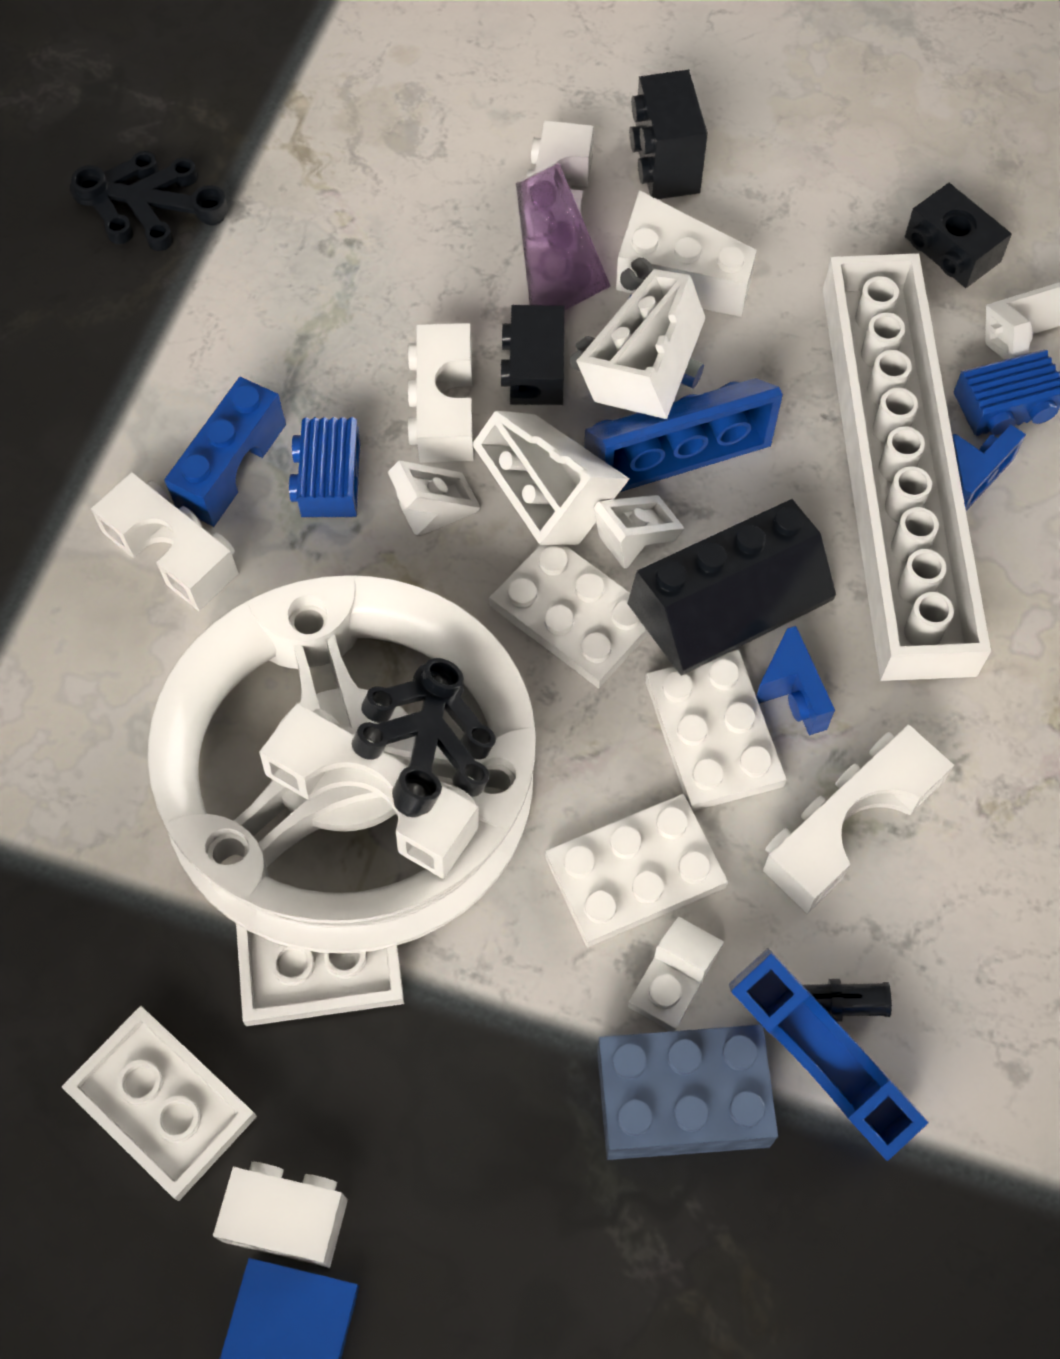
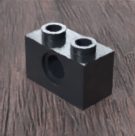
(957, 235)

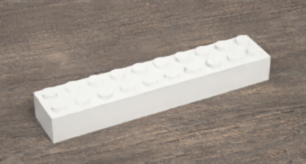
(903, 471)

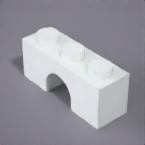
(570, 147)
(442, 422)
(141, 515)

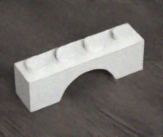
(316, 755)
(898, 777)

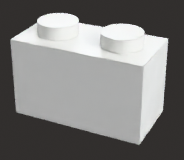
(281, 1214)

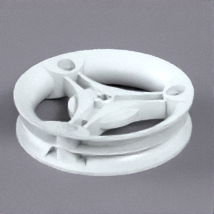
(304, 629)

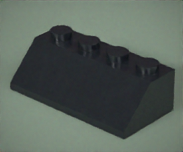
(733, 586)

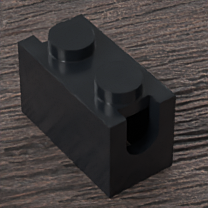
(536, 355)

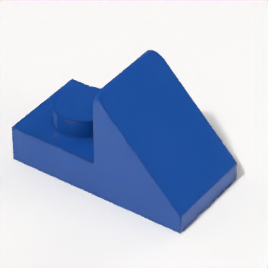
(983, 466)
(795, 674)

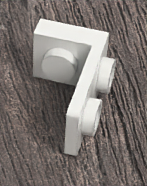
(1016, 319)

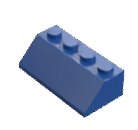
(694, 435)

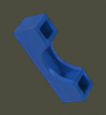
(828, 1054)

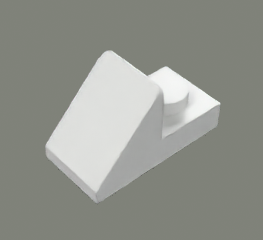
(431, 496)
(635, 522)
(675, 974)

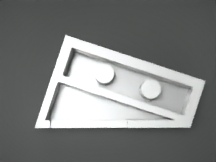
(683, 245)
(645, 346)
(546, 476)

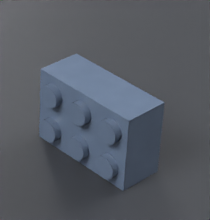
(686, 1092)

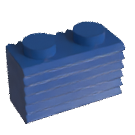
(1009, 393)
(327, 467)

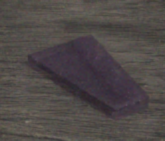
(556, 243)

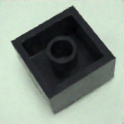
(668, 134)

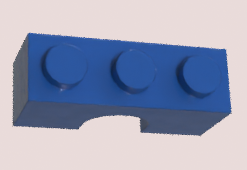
(207, 470)

